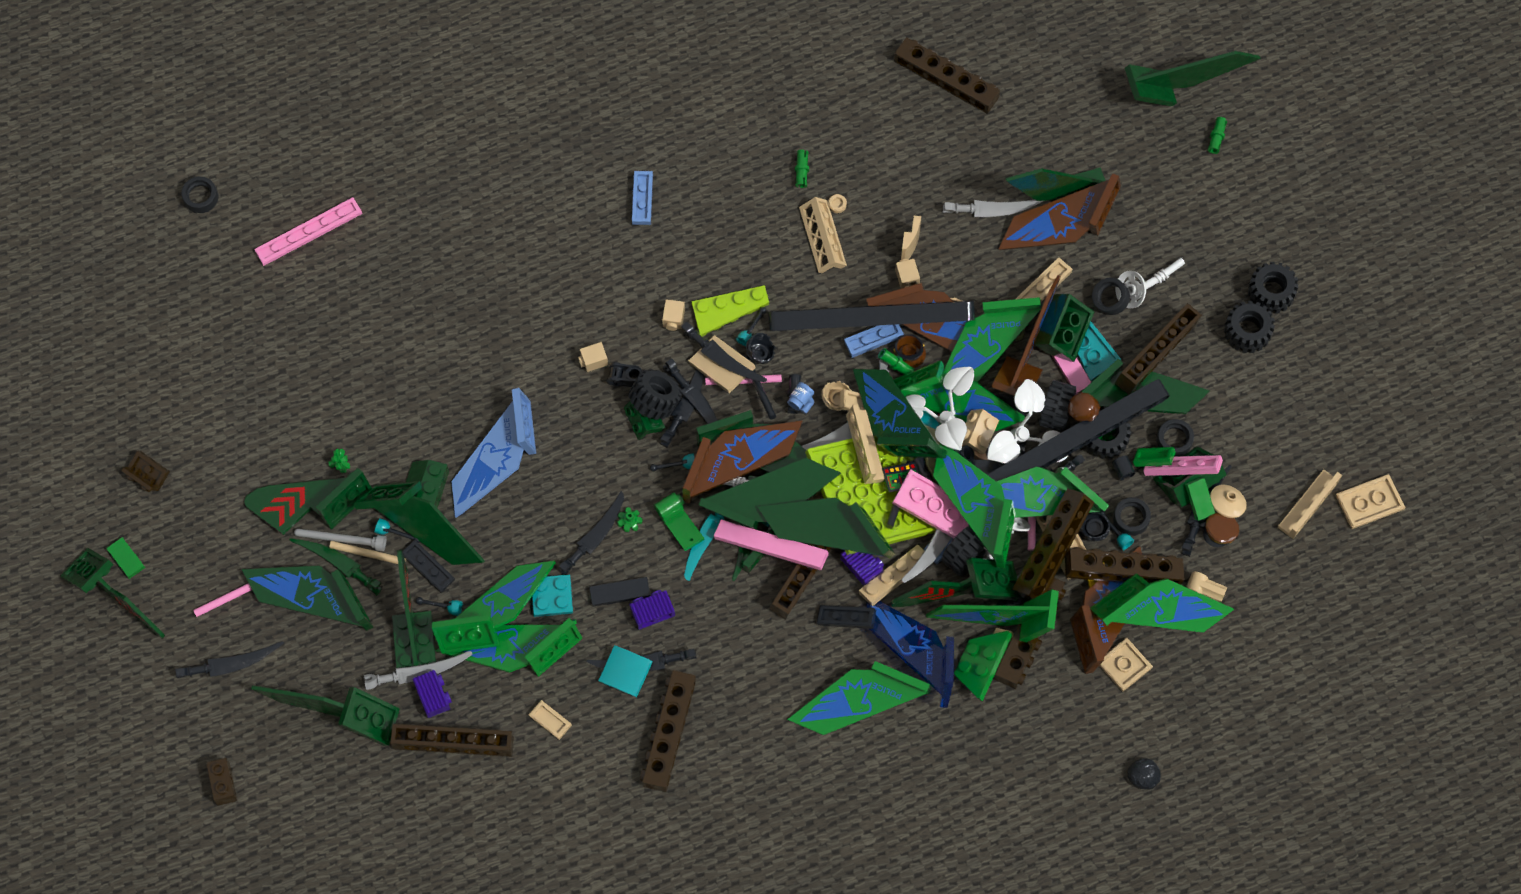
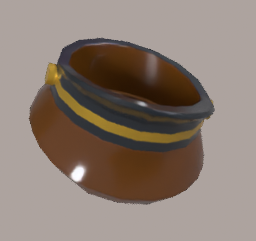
(910, 349)
(1220, 530)

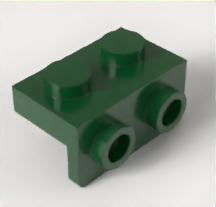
(641, 423)

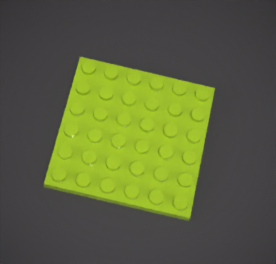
(874, 497)

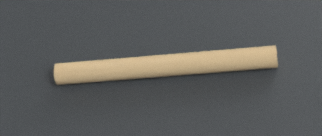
(364, 552)

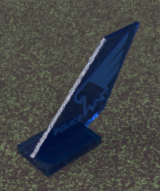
(917, 647)

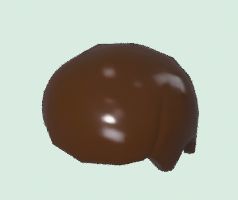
(1083, 407)

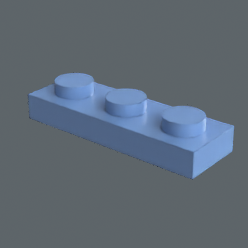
(642, 198)
(872, 339)

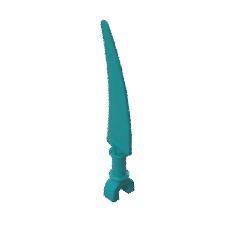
(707, 531)

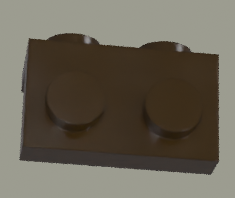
(146, 472)

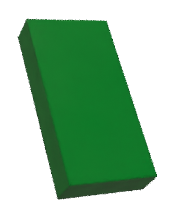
(1154, 456)
(1200, 498)
(125, 558)

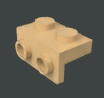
(979, 430)

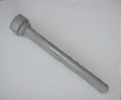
(376, 542)

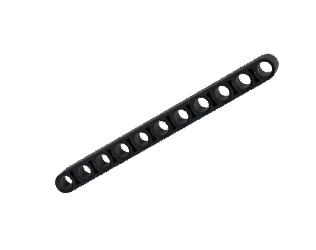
(871, 315)
(1086, 431)

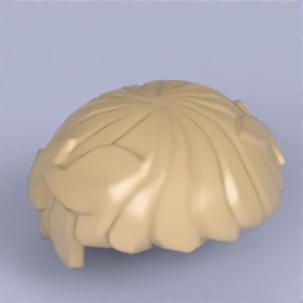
(831, 394)

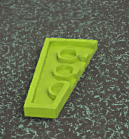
(726, 308)

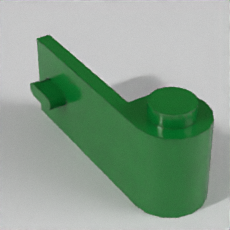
(677, 521)

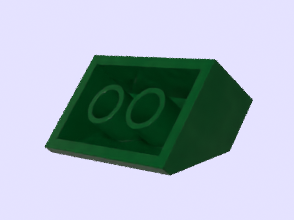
(1064, 327)
(432, 478)
(1175, 487)

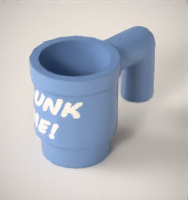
(801, 398)

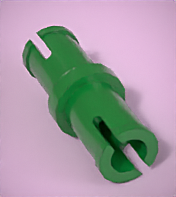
(1217, 135)
(802, 168)
(895, 362)

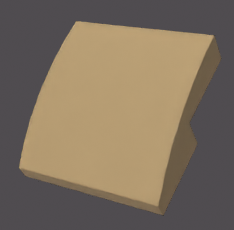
(911, 238)

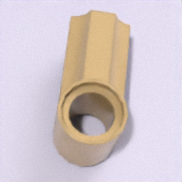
(1201, 584)

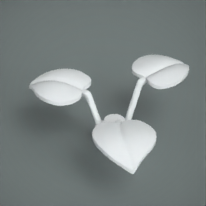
(952, 430)
(1004, 444)

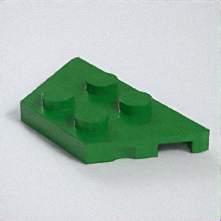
(981, 662)

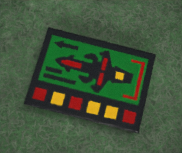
(896, 475)

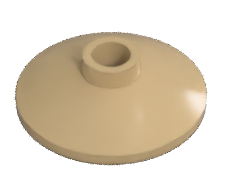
(1228, 501)

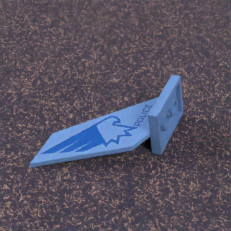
(496, 455)

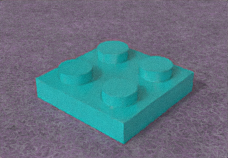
(553, 596)

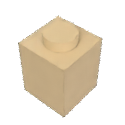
(907, 273)
(673, 315)
(593, 357)

